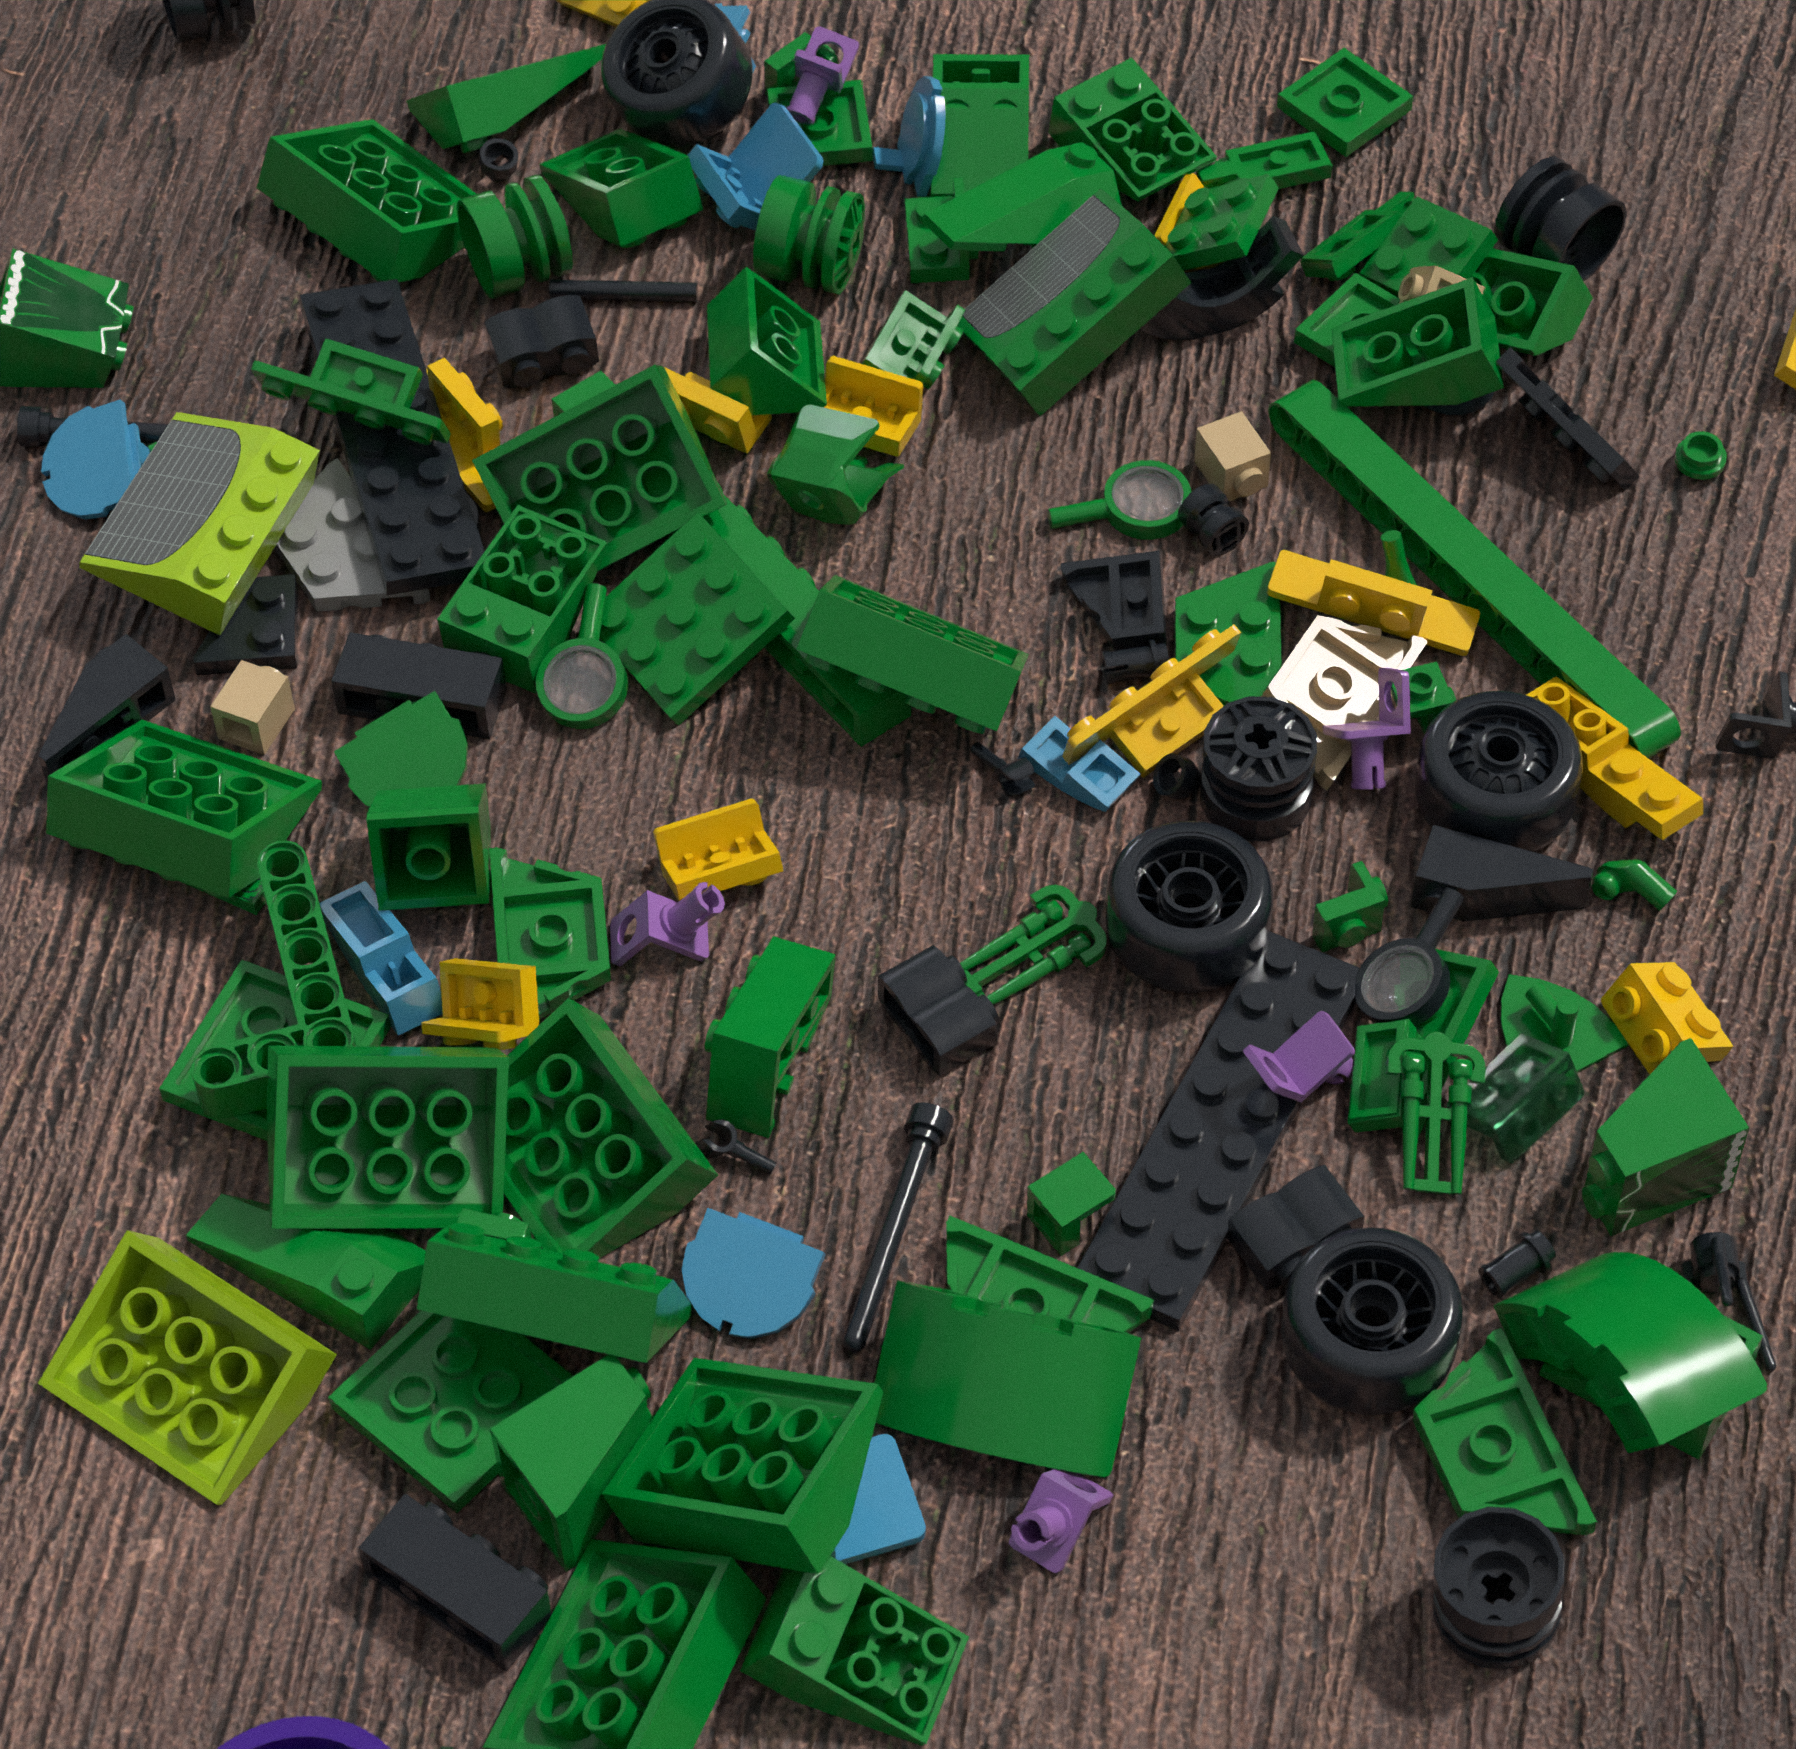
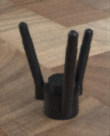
(1717, 1270)

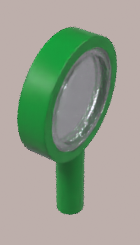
(1137, 501)
(583, 677)

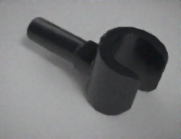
(1012, 776)
(733, 1147)

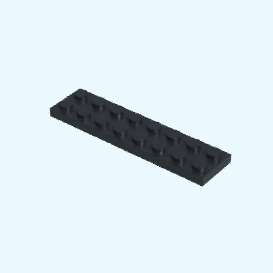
(404, 488)
(1215, 1134)

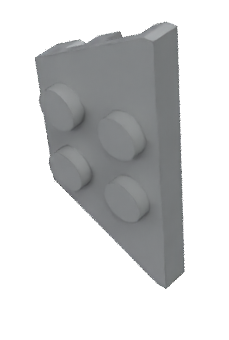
(332, 548)

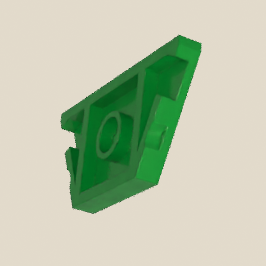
(1240, 602)
(550, 923)
(1032, 1282)
(1497, 1444)

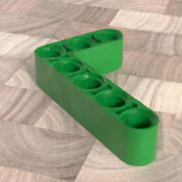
(310, 987)

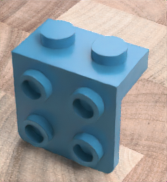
(742, 180)
(884, 1509)

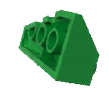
(1023, 201)

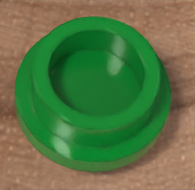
(1700, 455)

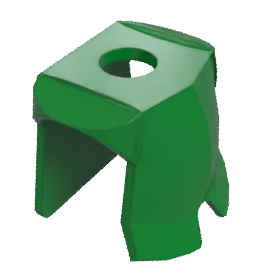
(821, 467)

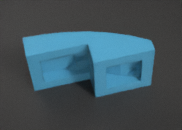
(1094, 779)

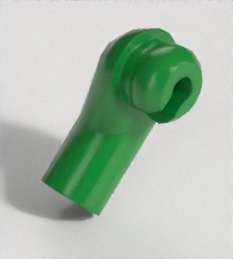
(1631, 876)

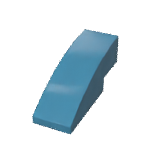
(383, 957)

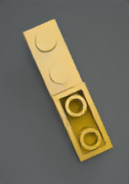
(1616, 773)

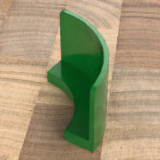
(1642, 1338)
(1004, 1380)

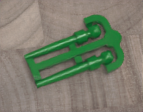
(1081, 917)
(1434, 1049)

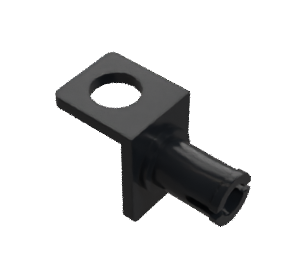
(1776, 723)

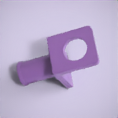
(819, 74)
(1368, 737)
(667, 923)
(1305, 1059)
(1056, 1517)

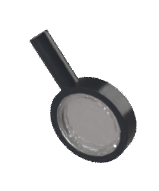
(1408, 974)

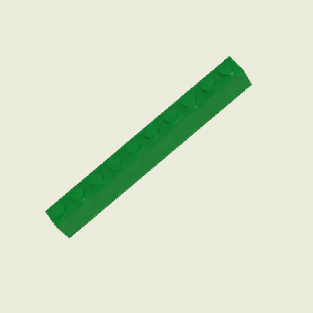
(855, 708)

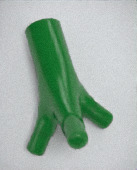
(1395, 557)

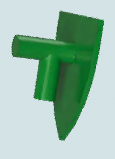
(1558, 1019)

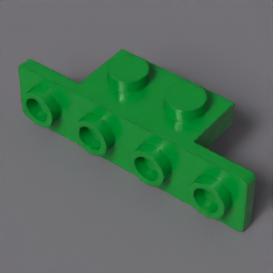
(361, 384)

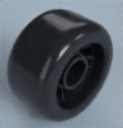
(677, 71)
(1500, 769)
(1189, 906)
(1371, 1321)

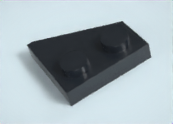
(1121, 596)
(258, 632)

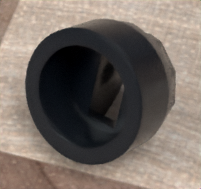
(492, 154)
(1171, 782)

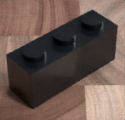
(384, 673)
(457, 1580)

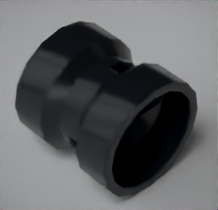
(1208, 514)

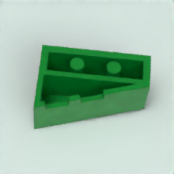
(763, 1032)

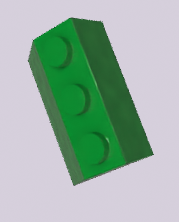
(764, 348)

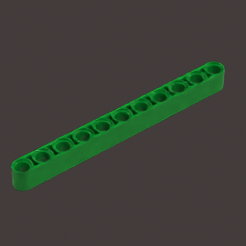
(1466, 562)

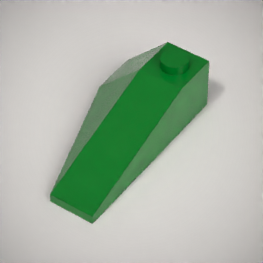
(492, 103)
(1532, 300)
(339, 1276)

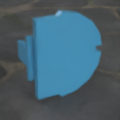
(919, 138)
(92, 460)
(749, 1274)

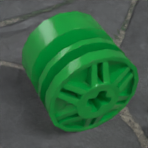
(524, 233)
(809, 235)

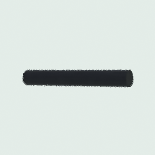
(625, 290)

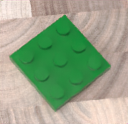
(690, 618)
(250, 1005)
(439, 1393)

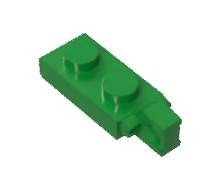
(1287, 160)
(1356, 240)

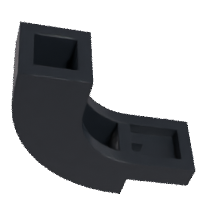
(1231, 291)

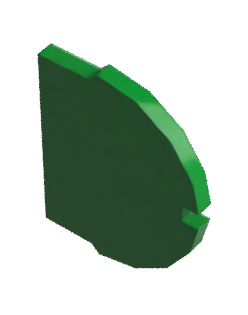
(406, 749)

